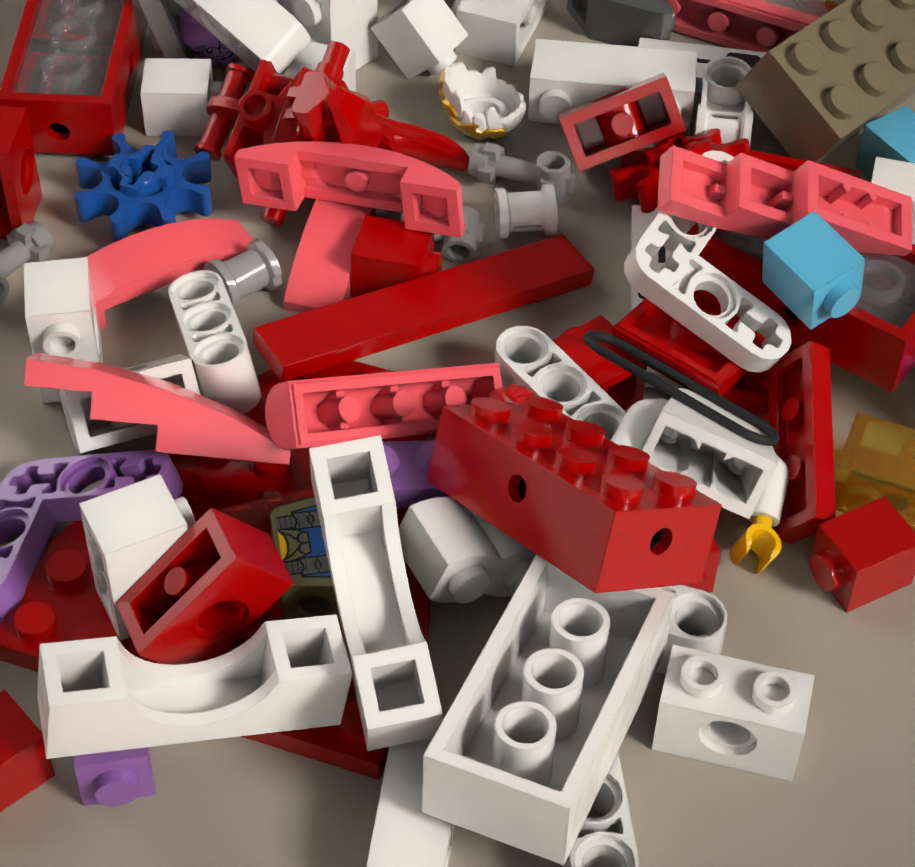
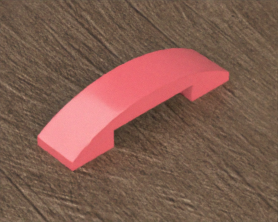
(354, 175)
(324, 256)
(159, 258)

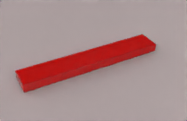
(420, 307)

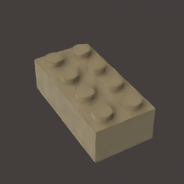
(835, 76)

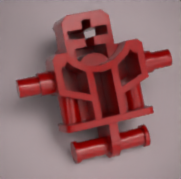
(288, 110)

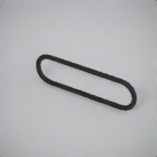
(590, 340)

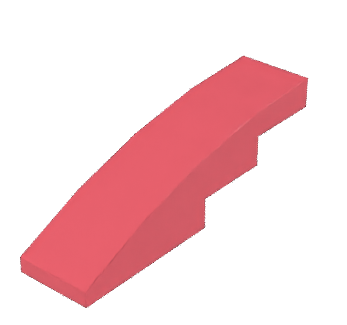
(766, 199)
(184, 419)

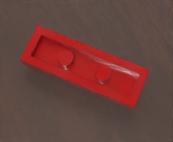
(803, 418)

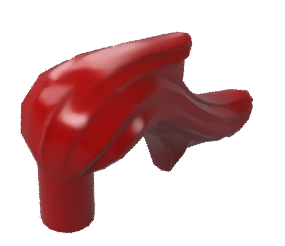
(419, 142)

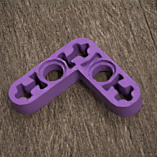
(48, 492)

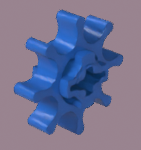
(143, 185)

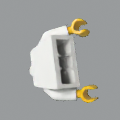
(725, 466)

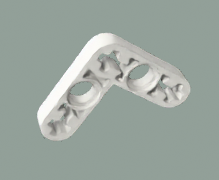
(686, 272)

